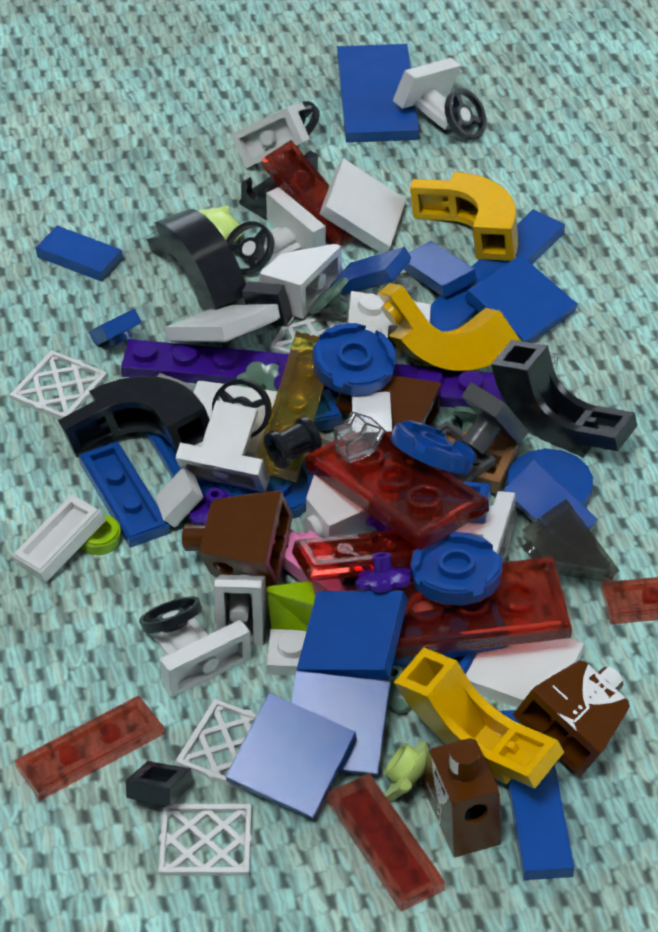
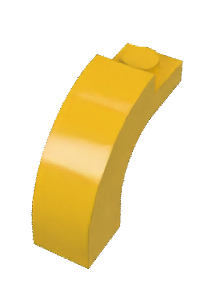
(473, 202)
(460, 349)
(456, 711)

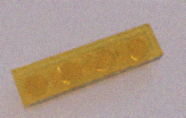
(296, 397)

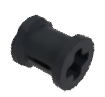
(292, 442)

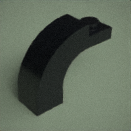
(203, 256)
(136, 406)
(549, 410)

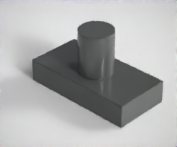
(492, 418)

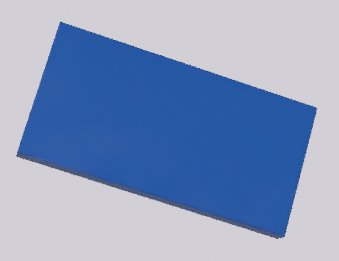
(367, 88)

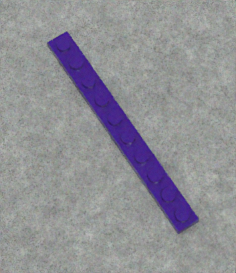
(222, 365)

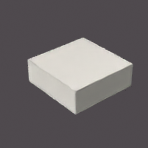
(179, 497)

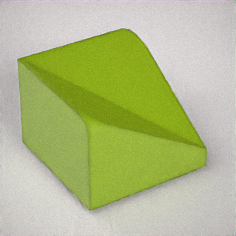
(290, 605)

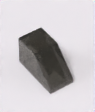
(570, 543)

